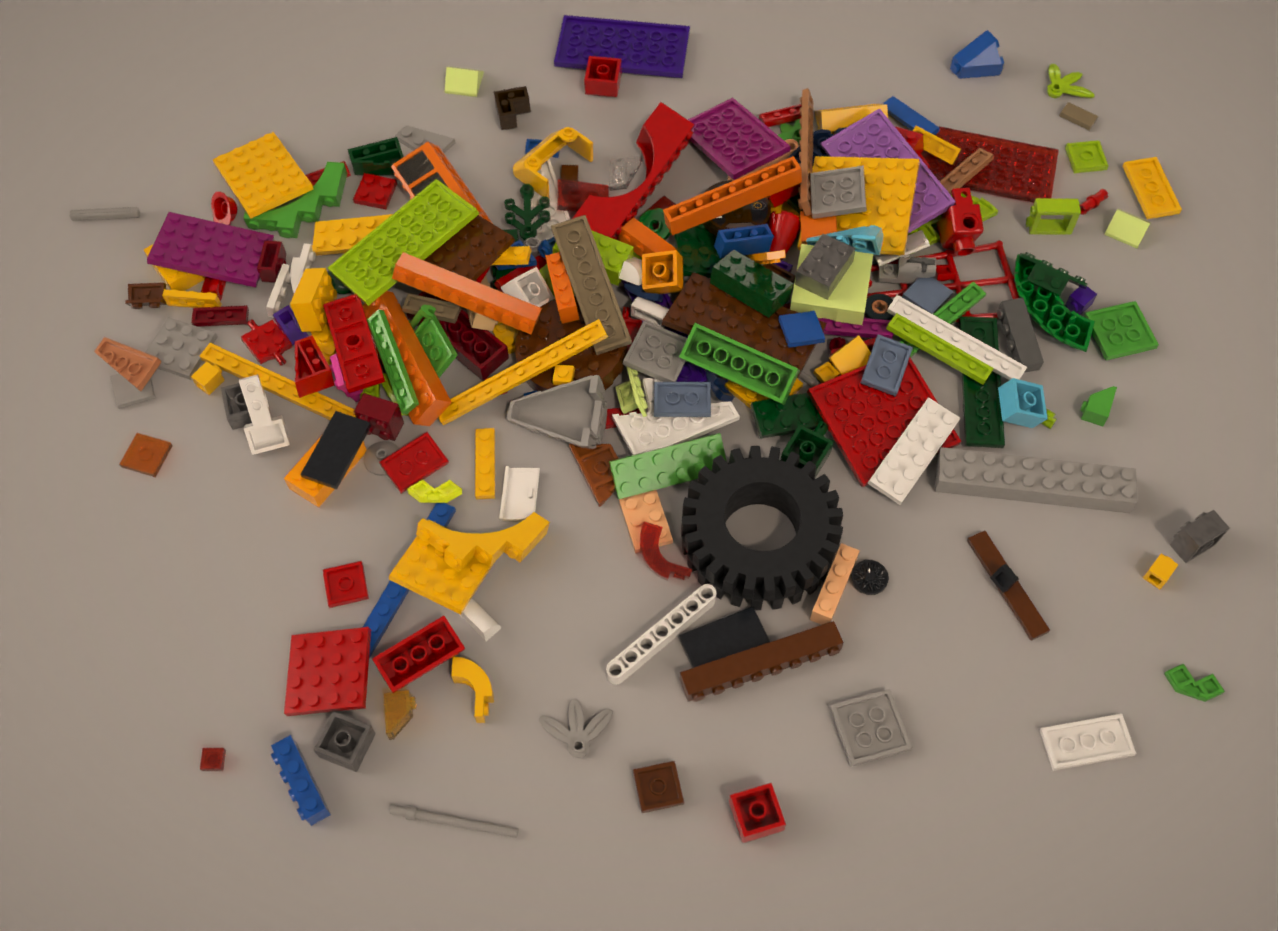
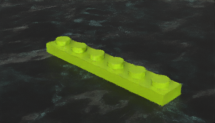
(939, 348)

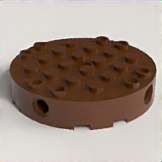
(586, 363)

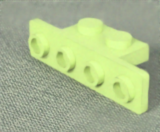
(631, 394)

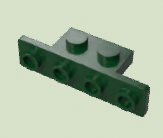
(1049, 277)

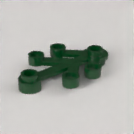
(527, 229)

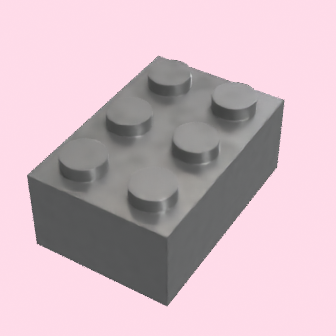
(825, 266)

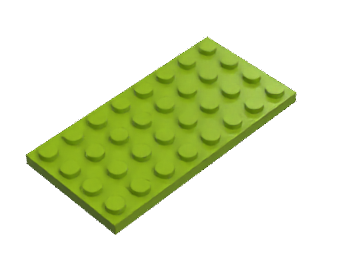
(413, 229)

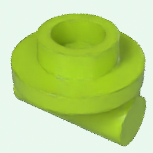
(1051, 419)

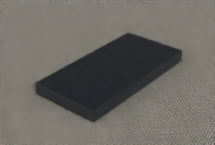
(336, 450)
(724, 637)

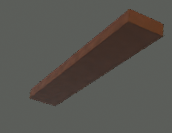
(1016, 596)

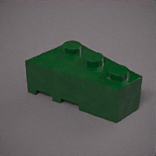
(376, 157)

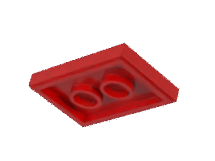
(414, 462)

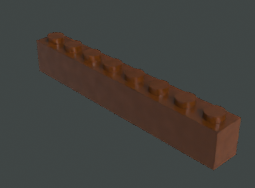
(761, 661)

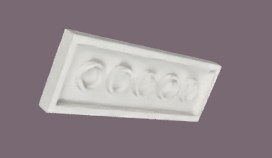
(913, 451)

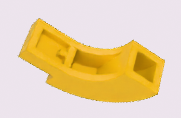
(471, 674)

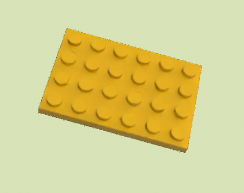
(262, 174)

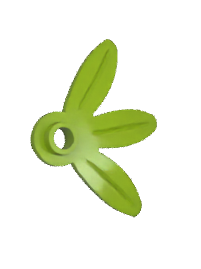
(1060, 86)

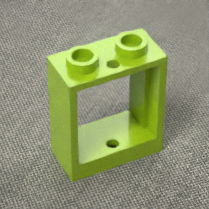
(1053, 206)

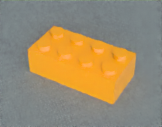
(308, 489)

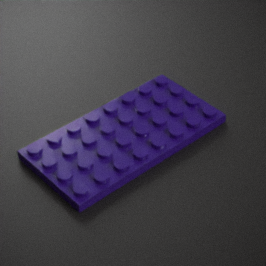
(641, 46)

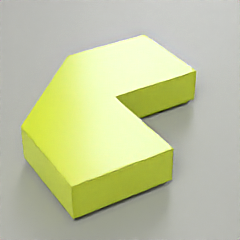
(427, 494)

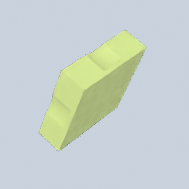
(847, 300)

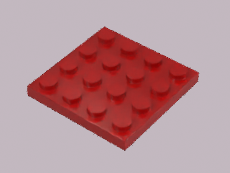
(328, 671)

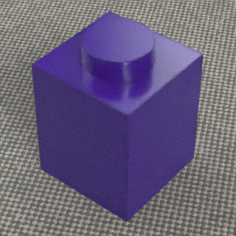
(1081, 300)

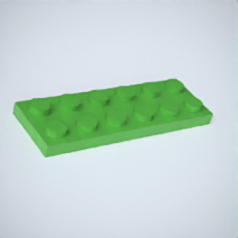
(665, 465)

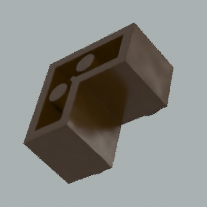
(509, 104)

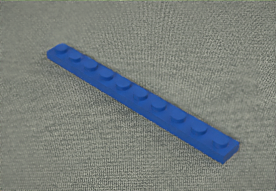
(394, 593)

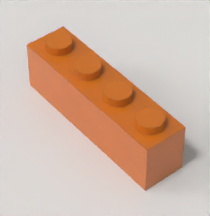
(643, 238)
(562, 288)

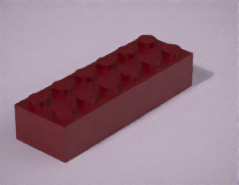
(475, 347)

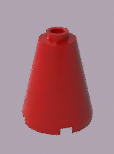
(785, 229)

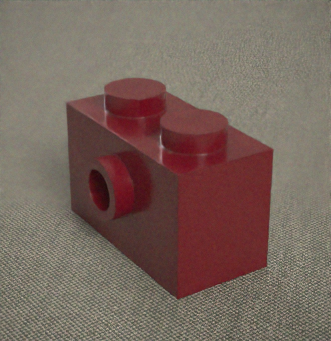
(271, 260)

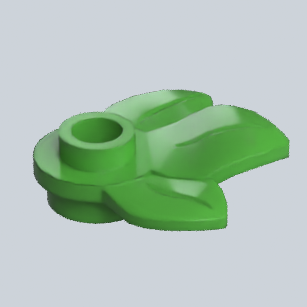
(790, 131)

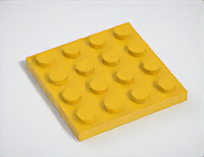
(428, 575)

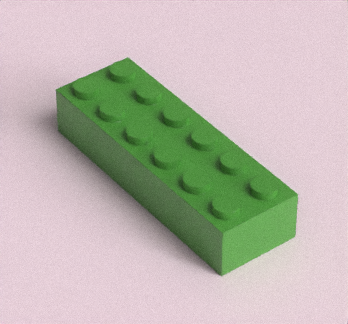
(739, 363)

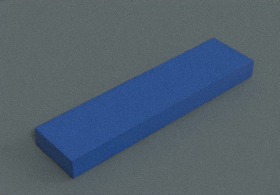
(908, 116)

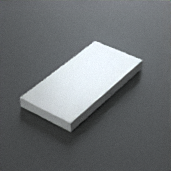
(1087, 742)

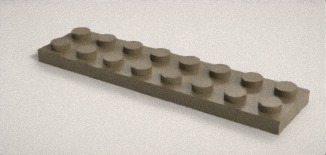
(590, 282)

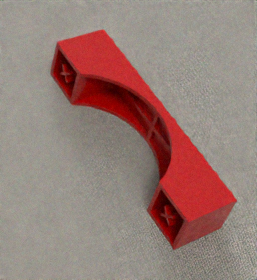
(660, 143)

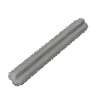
(108, 213)

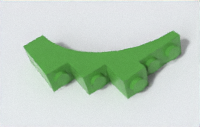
(308, 208)

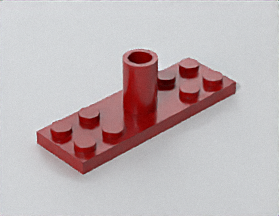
(354, 343)

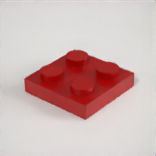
(375, 191)

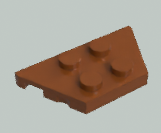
(596, 469)

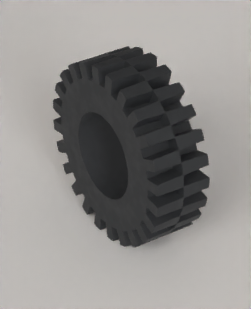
(753, 572)

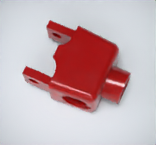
(954, 231)

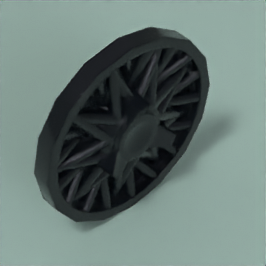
(869, 577)

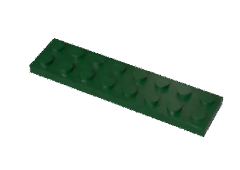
(981, 402)

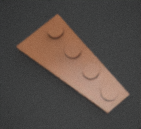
(130, 363)

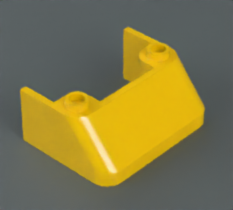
(528, 166)

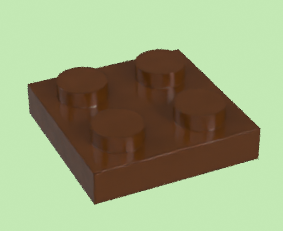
(658, 787)

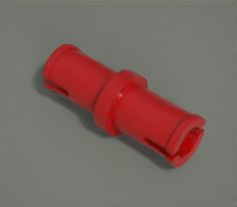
(1093, 201)

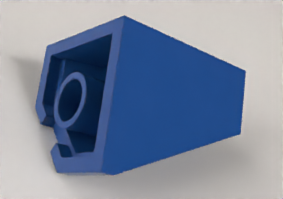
(978, 58)

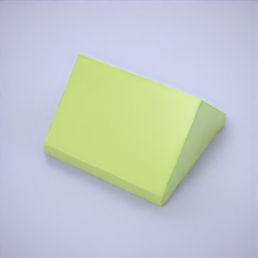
(463, 81)
(1127, 228)

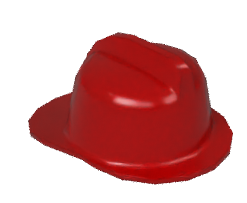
(223, 208)

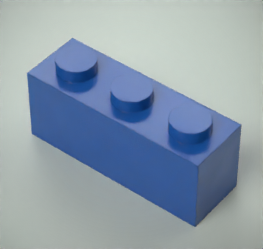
(744, 240)

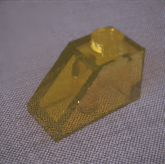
(398, 711)

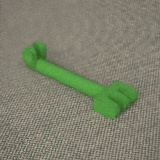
(425, 311)

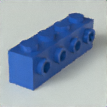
(300, 780)

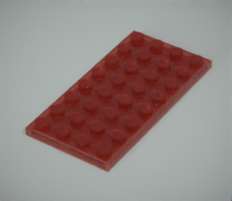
(1015, 172)

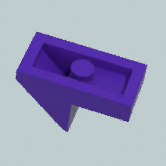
(288, 324)

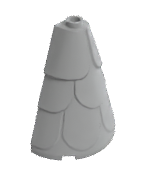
(565, 412)

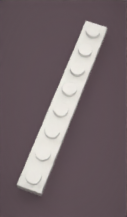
(1000, 362)

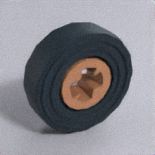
(878, 300)

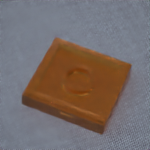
(146, 455)

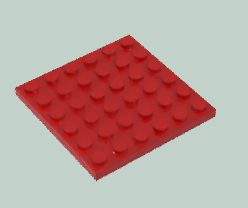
(869, 420)

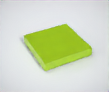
(1086, 156)

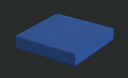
(801, 329)

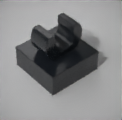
(1004, 578)

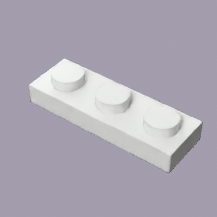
(279, 291)

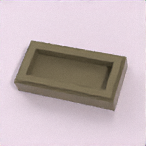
(1078, 116)

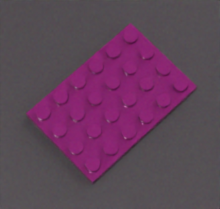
(735, 138)
(208, 249)

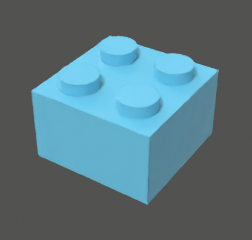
(1022, 403)

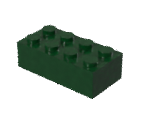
(751, 283)

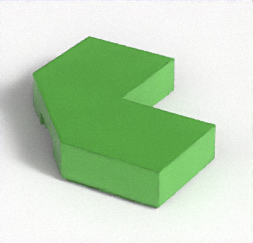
(1184, 683)

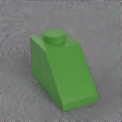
(1098, 406)

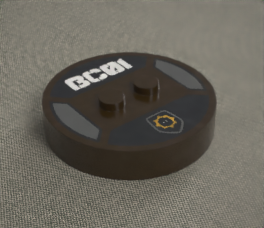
(749, 215)

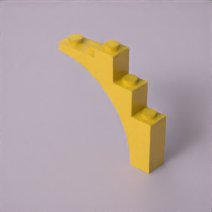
(486, 547)

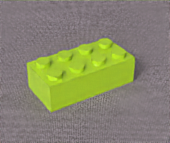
(612, 254)

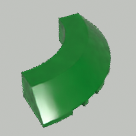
(1050, 311)

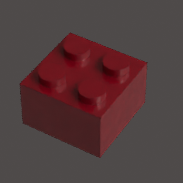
(382, 414)

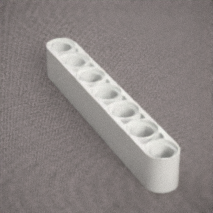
(657, 642)

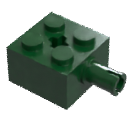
(810, 446)

